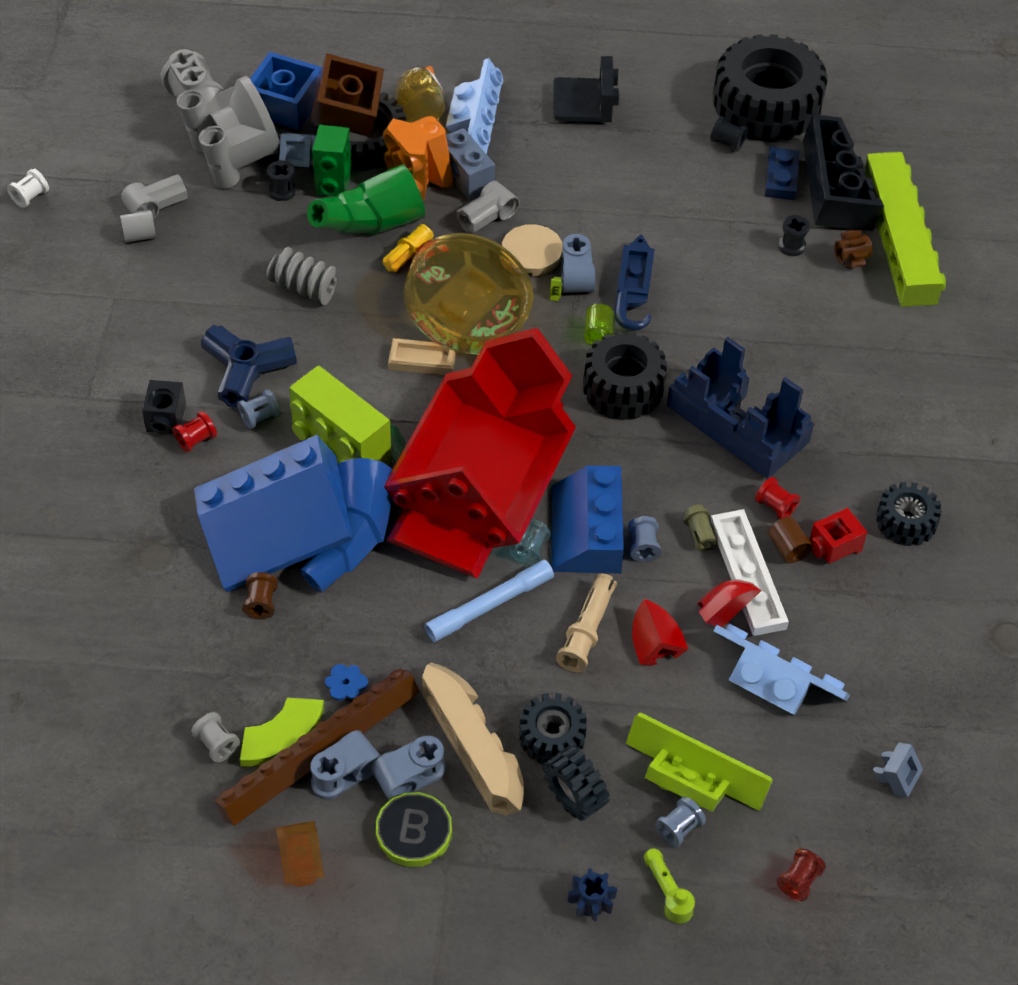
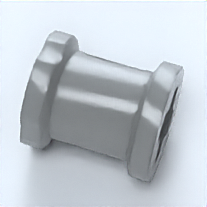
(215, 737)

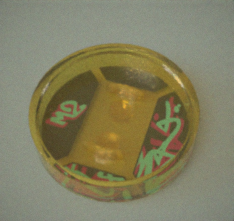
(467, 292)

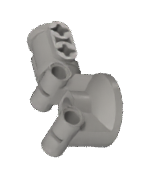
(221, 123)

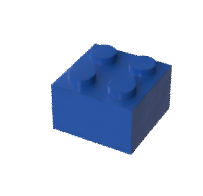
(286, 88)

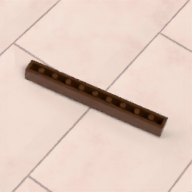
(296, 760)

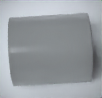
(138, 226)

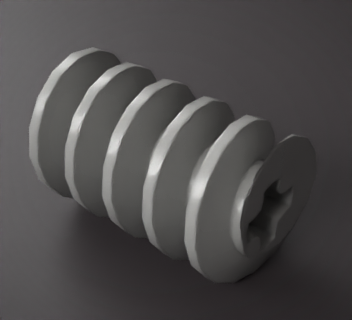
(302, 275)

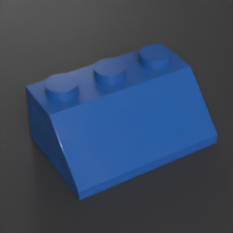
(588, 521)

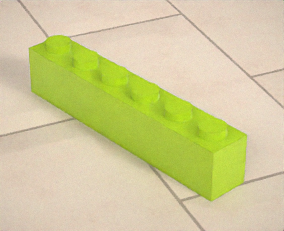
(904, 231)

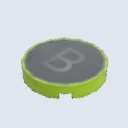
(413, 829)

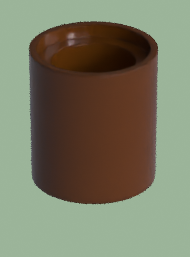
(790, 540)

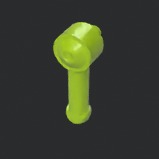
(679, 901)

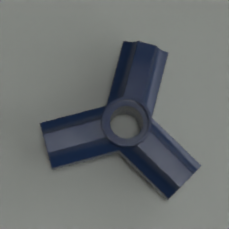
(244, 361)

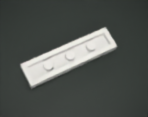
(746, 563)

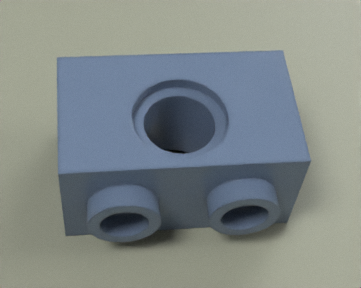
(469, 164)

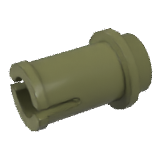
(697, 519)

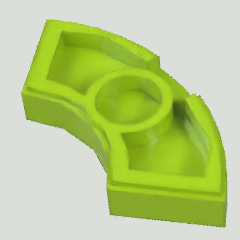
(267, 740)

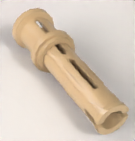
(582, 634)

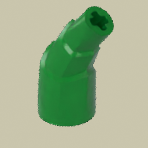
(373, 207)

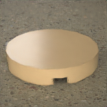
(535, 247)

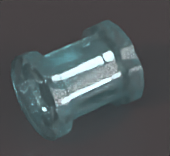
(533, 556)

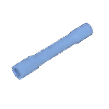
(456, 618)

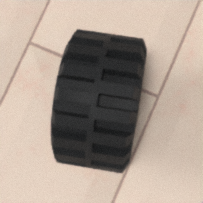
(628, 356)

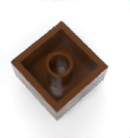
(347, 94)

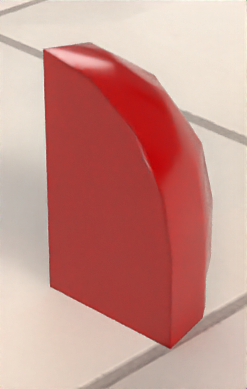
(726, 601)
(656, 634)

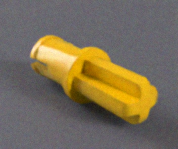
(407, 248)

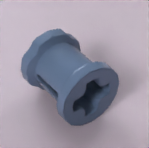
(266, 400)
(644, 539)
(680, 822)

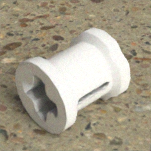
(28, 188)

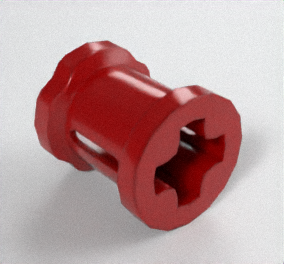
(194, 431)
(777, 498)

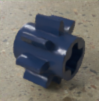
(592, 894)

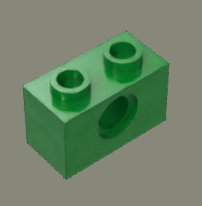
(331, 160)

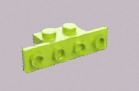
(695, 768)

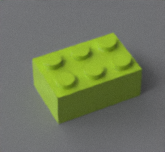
(339, 417)

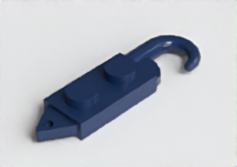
(634, 282)

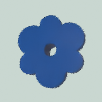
(351, 677)

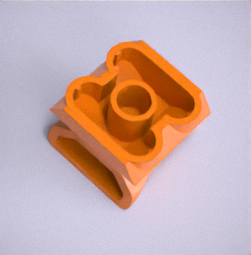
(422, 149)

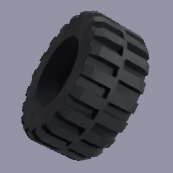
(776, 64)

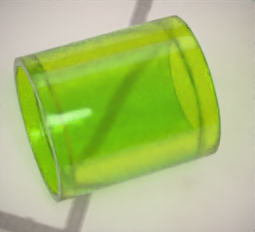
(598, 322)

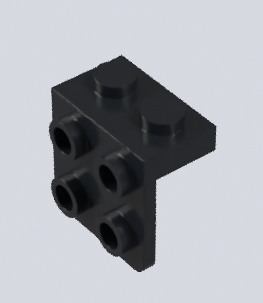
(587, 97)

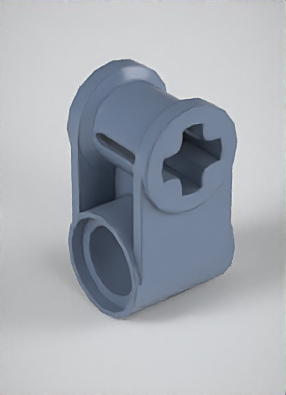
(577, 265)
(344, 764)
(409, 768)

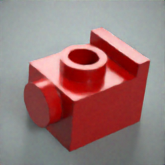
(837, 536)

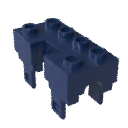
(713, 401)

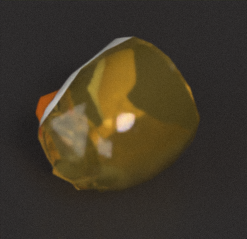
(420, 94)

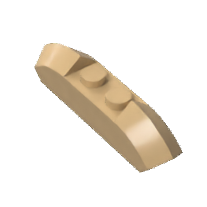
(482, 754)

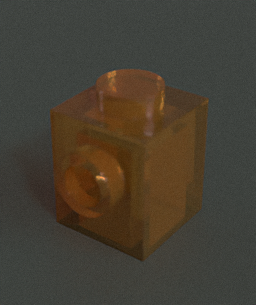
(300, 853)

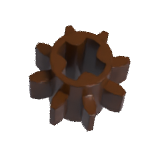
(853, 249)

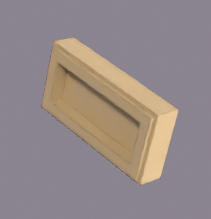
(420, 357)

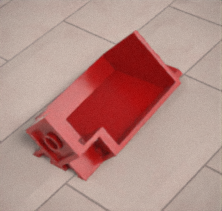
(483, 454)

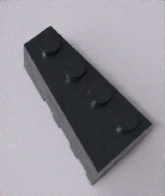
(836, 177)

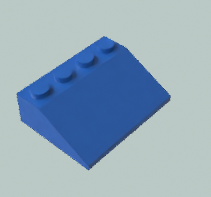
(274, 512)

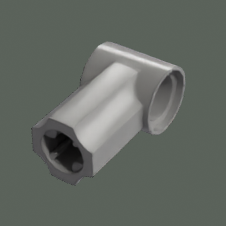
(154, 196)
(493, 203)

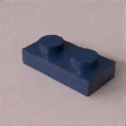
(782, 173)

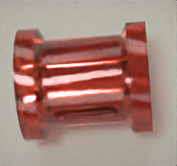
(801, 874)

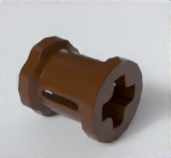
(260, 594)

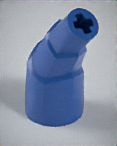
(368, 515)

